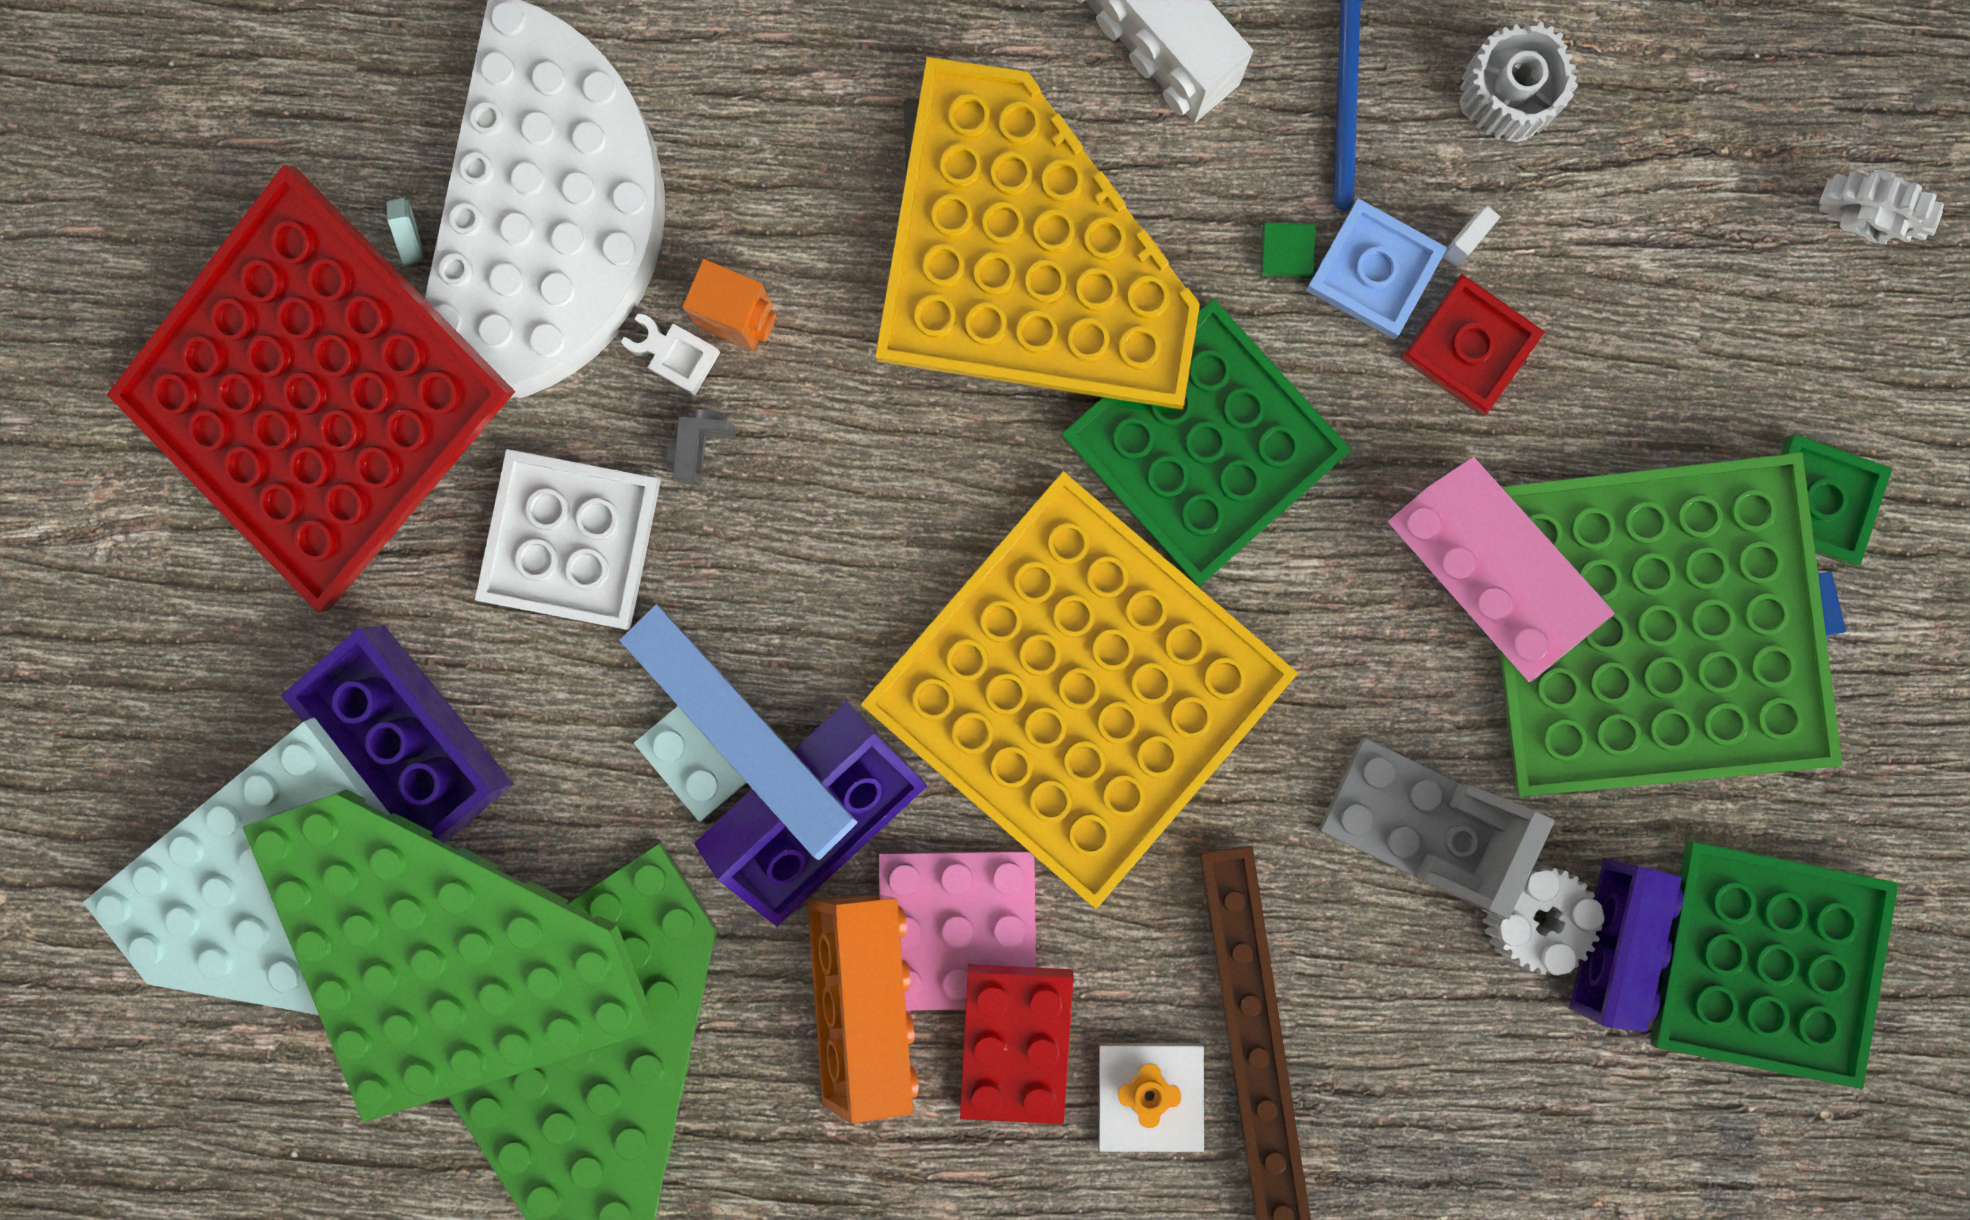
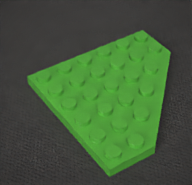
(435, 958)
(601, 1125)

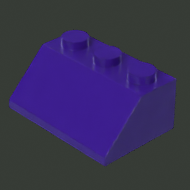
(1623, 971)

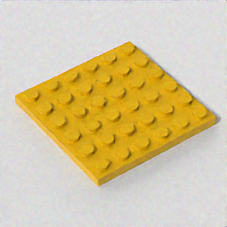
(1079, 689)

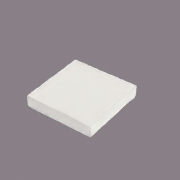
(1180, 1126)

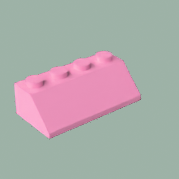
(1501, 568)

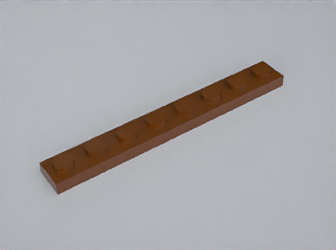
(1254, 1034)

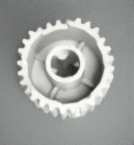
(1502, 103)
(1568, 926)

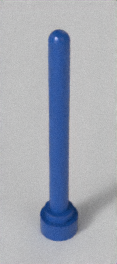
(1347, 103)

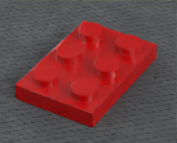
(1016, 1044)

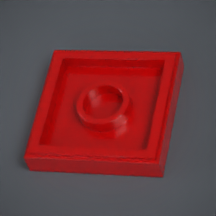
(1472, 345)

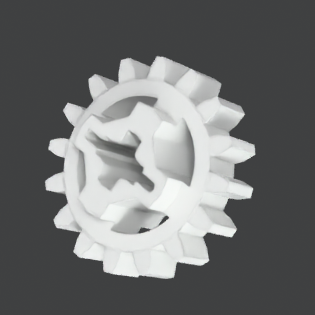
(1881, 206)

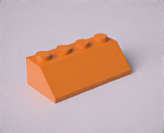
(862, 1006)

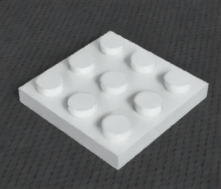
(568, 539)

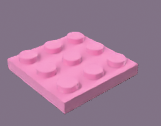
(959, 914)

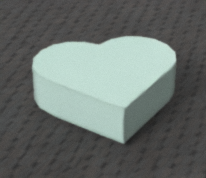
(404, 231)

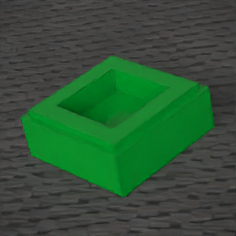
(1288, 250)

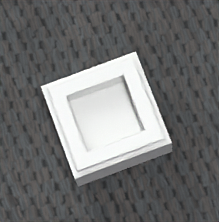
(1470, 236)

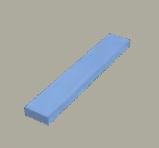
(739, 733)

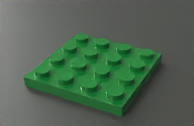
(1219, 466)
(1775, 965)

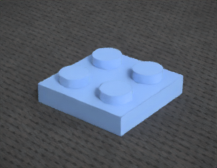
(1376, 269)

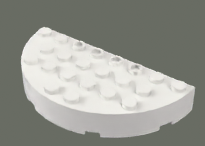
(546, 202)

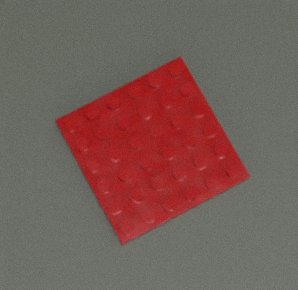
(309, 389)

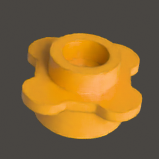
(1146, 1080)

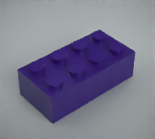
(399, 733)

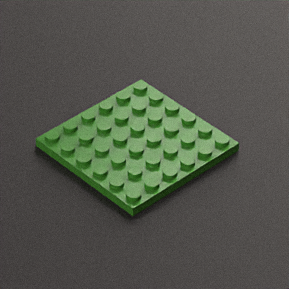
(1711, 636)

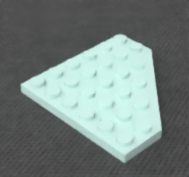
(195, 901)

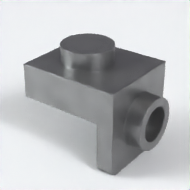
(686, 453)

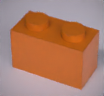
(730, 306)

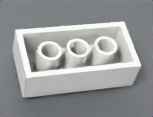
(1181, 46)

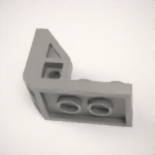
(1436, 828)

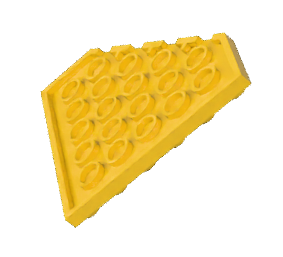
(1025, 254)

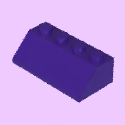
(760, 855)

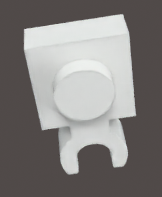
(677, 356)

